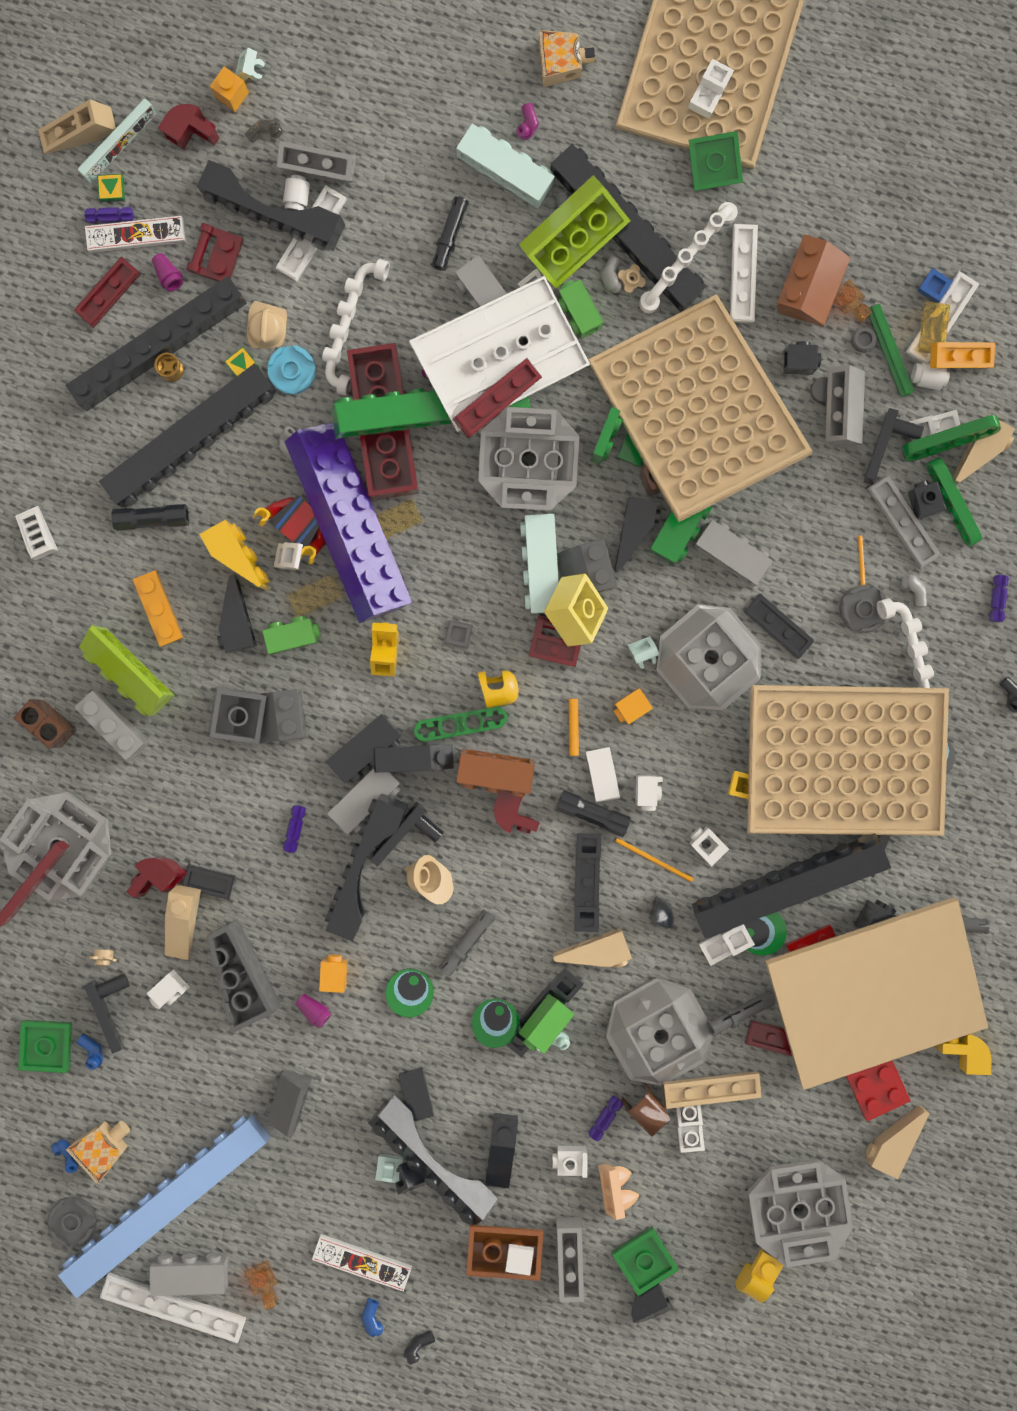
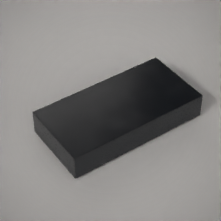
(209, 881)
(416, 1093)

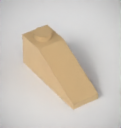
(78, 127)
(982, 451)
(180, 921)
(603, 950)
(895, 1144)

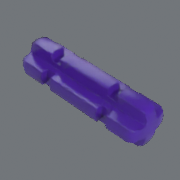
(108, 215)
(999, 598)
(294, 829)
(605, 1118)

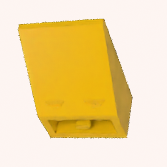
(227, 546)

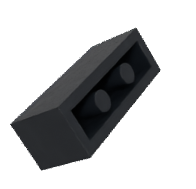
(359, 750)

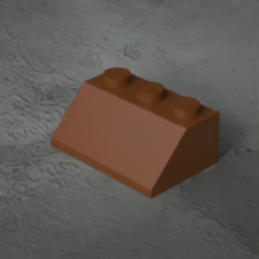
(813, 281)
(495, 772)
(490, 1246)

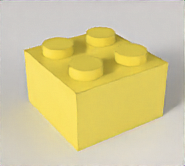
(576, 610)

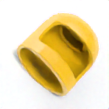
(499, 697)

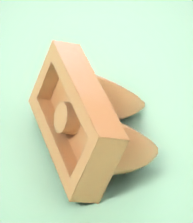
(614, 1198)

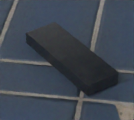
(779, 626)

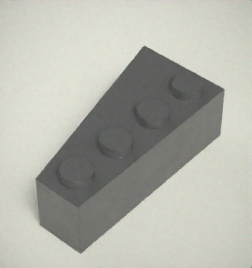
(241, 977)

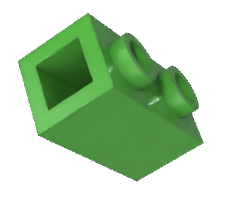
(579, 308)
(291, 636)
(545, 1024)

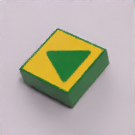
(111, 187)
(240, 361)

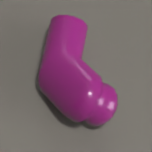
(530, 123)

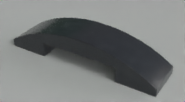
(587, 882)
(562, 988)

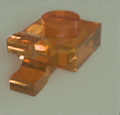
(849, 299)
(262, 1279)

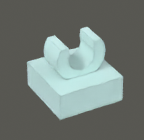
(246, 65)
(643, 650)
(387, 1168)

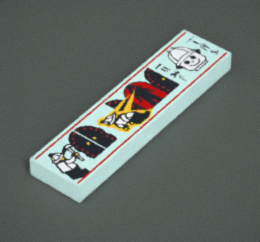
(117, 141)

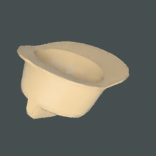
(266, 325)
(430, 879)

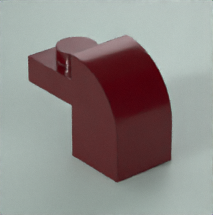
(185, 121)
(506, 813)
(156, 871)

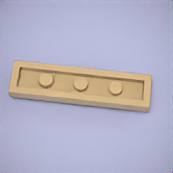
(711, 1089)

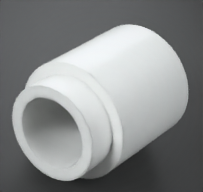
(296, 193)
(929, 377)

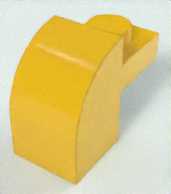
(384, 649)
(973, 1052)
(758, 1278)

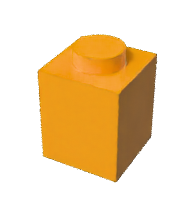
(229, 89)
(632, 707)
(333, 974)

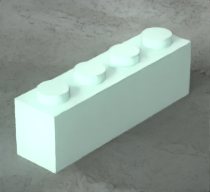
(505, 166)
(541, 560)

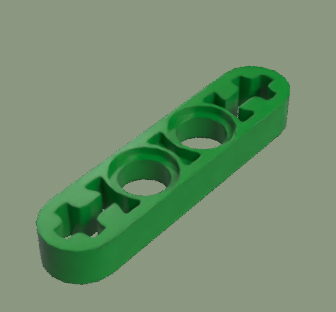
(951, 438)
(954, 502)
(460, 721)

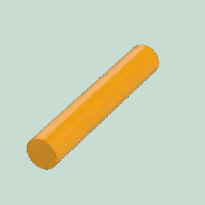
(573, 727)

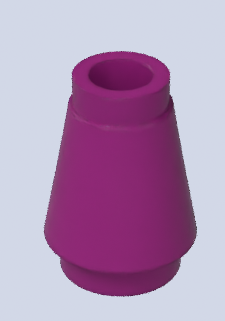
(167, 273)
(314, 1011)

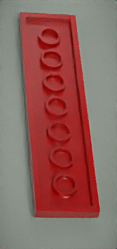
(875, 1088)

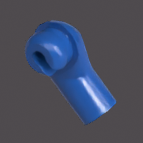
(93, 1049)
(59, 1148)
(368, 1318)

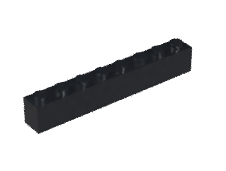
(638, 236)
(164, 337)
(188, 436)
(791, 885)

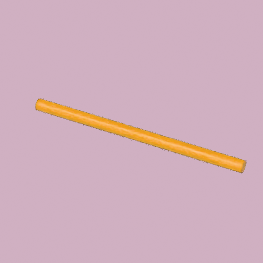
(861, 560)
(653, 859)

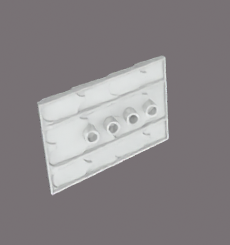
(484, 346)

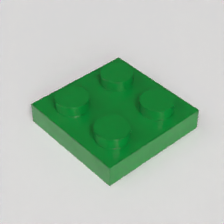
(715, 161)
(610, 430)
(45, 1046)
(645, 1260)

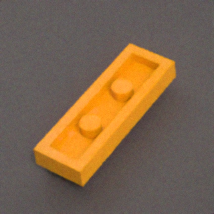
(962, 355)
(158, 608)

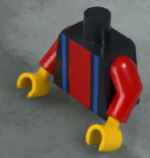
(295, 521)

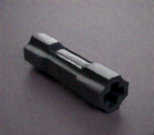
(150, 517)
(608, 819)

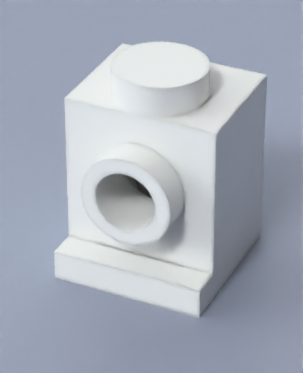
(648, 792)
(714, 851)
(167, 990)
(577, 1154)

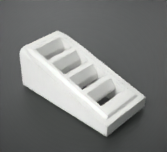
(42, 551)

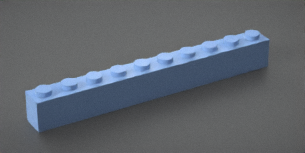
(164, 1205)

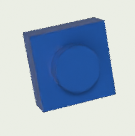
(934, 285)

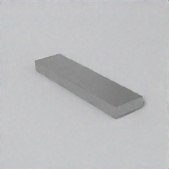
(903, 522)

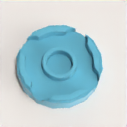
(296, 375)

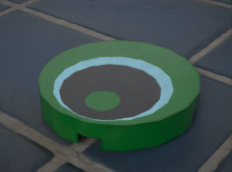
(767, 934)
(409, 992)
(495, 1023)

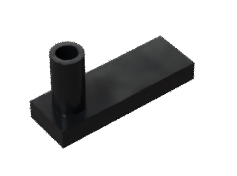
(890, 425)
(413, 817)
(96, 995)

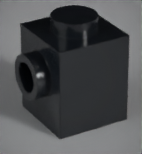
(801, 358)
(926, 499)

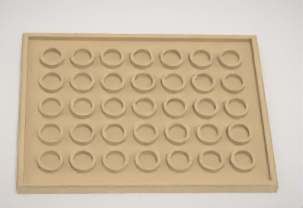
(676, 52)
(699, 408)
(847, 760)
(878, 993)

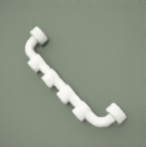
(725, 215)
(347, 311)
(887, 609)

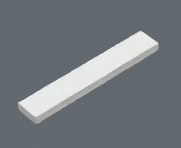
(173, 1308)

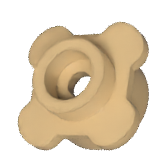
(627, 284)
(103, 957)

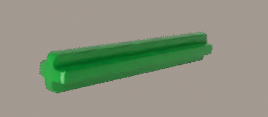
(890, 351)

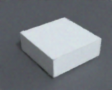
(519, 1259)

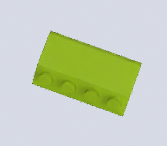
(574, 232)
(125, 670)

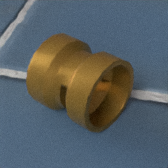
(166, 363)

